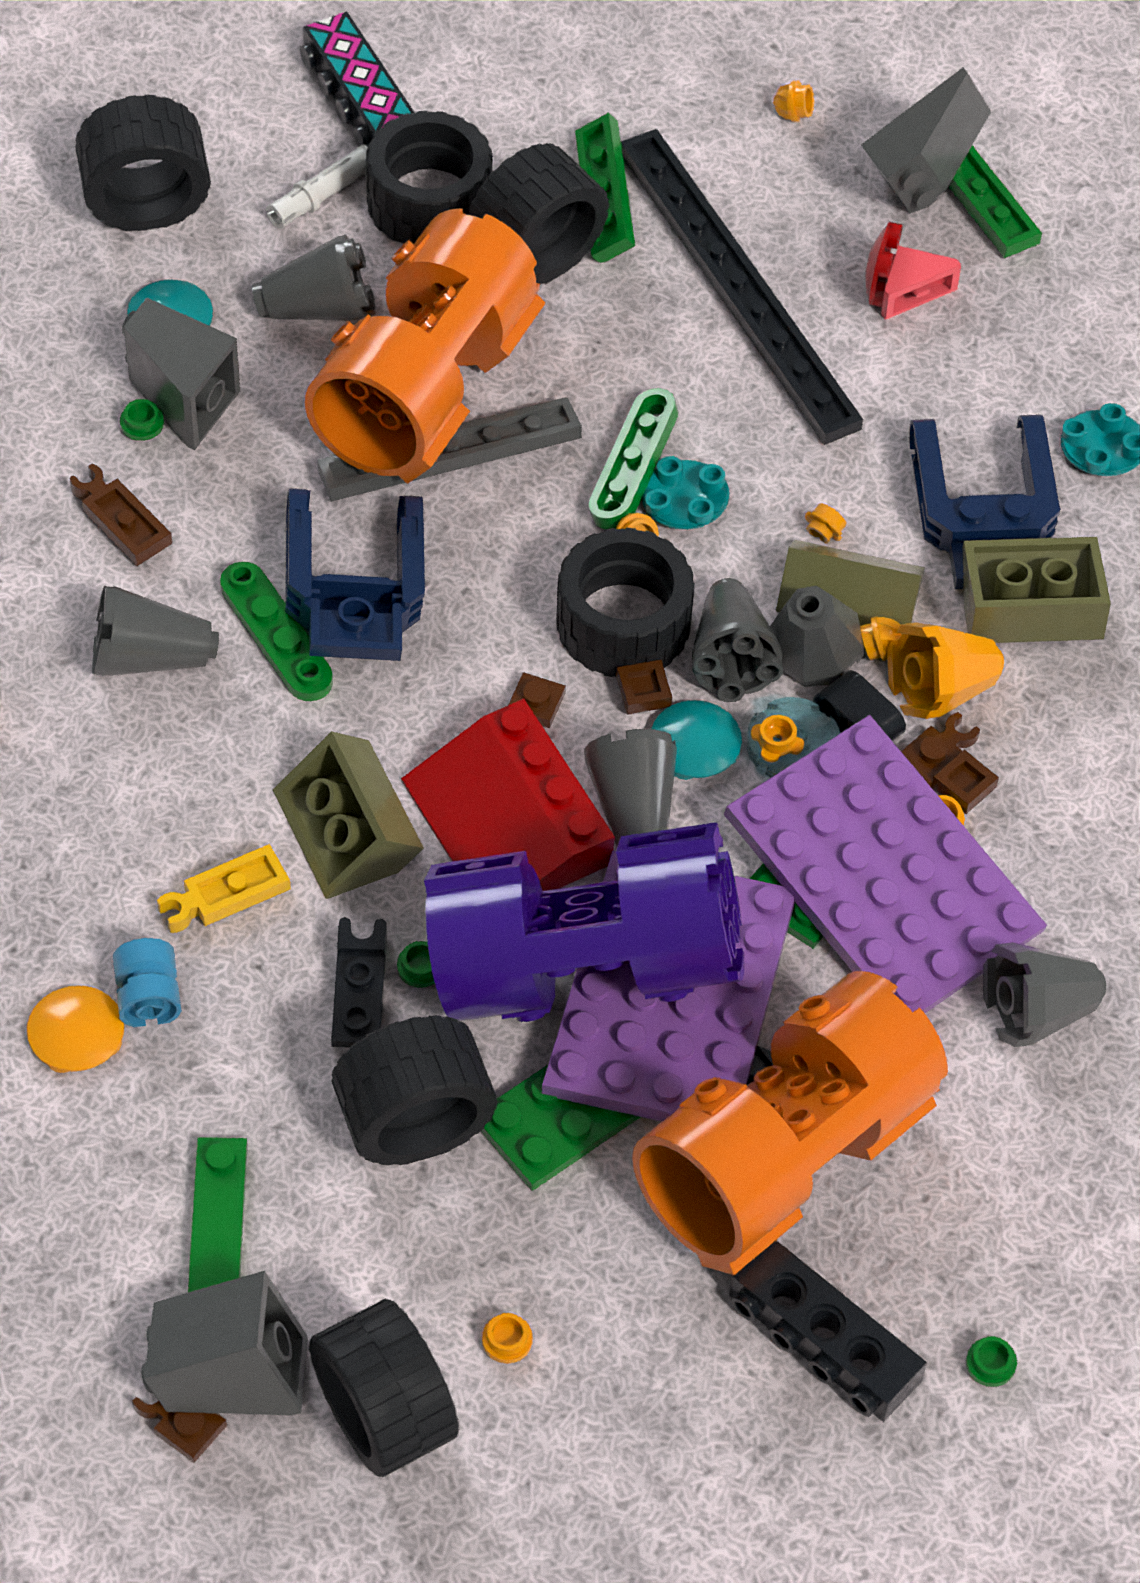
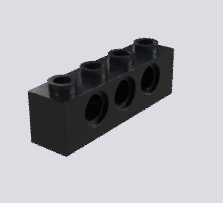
(821, 1305)

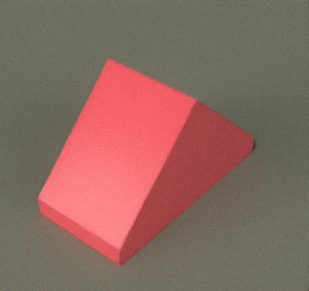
(917, 279)

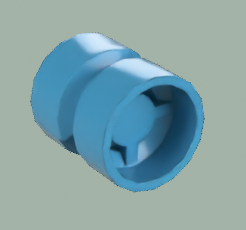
(146, 982)

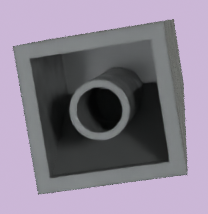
(181, 368)
(227, 1350)

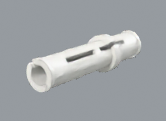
(309, 194)

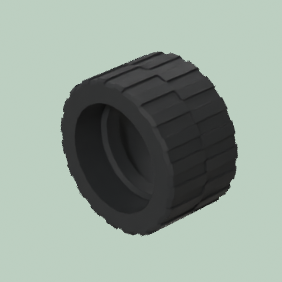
(138, 131)
(423, 143)
(547, 204)
(624, 559)
(413, 1090)
(384, 1387)

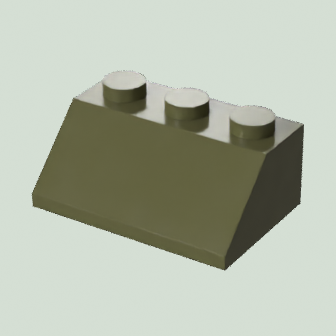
(1035, 589)
(347, 815)

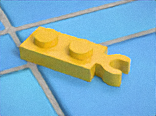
(226, 889)

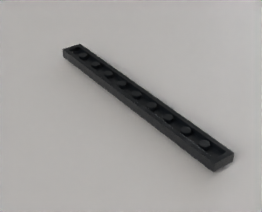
(741, 287)

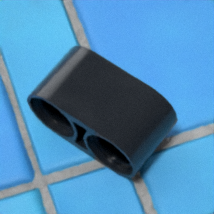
(853, 699)

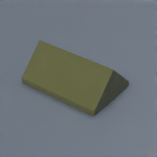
(858, 580)

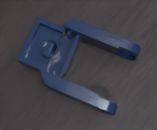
(984, 517)
(348, 612)

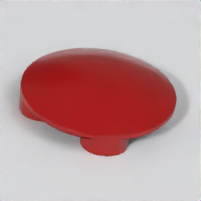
(881, 261)

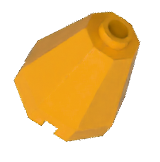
(940, 668)

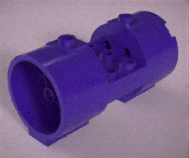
(505, 940)

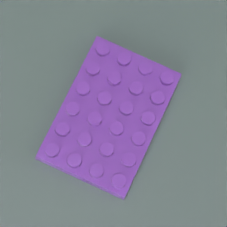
(883, 866)
(653, 1053)

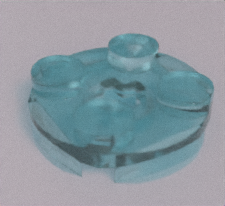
(811, 726)

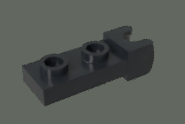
(358, 983)

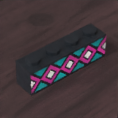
(352, 75)

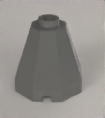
(817, 637)
(1043, 986)

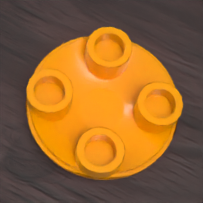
(75, 1029)

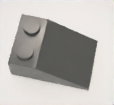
(929, 141)

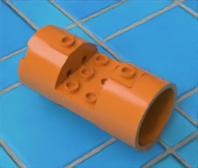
(395, 381)
(742, 1157)

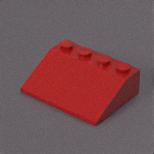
(511, 792)

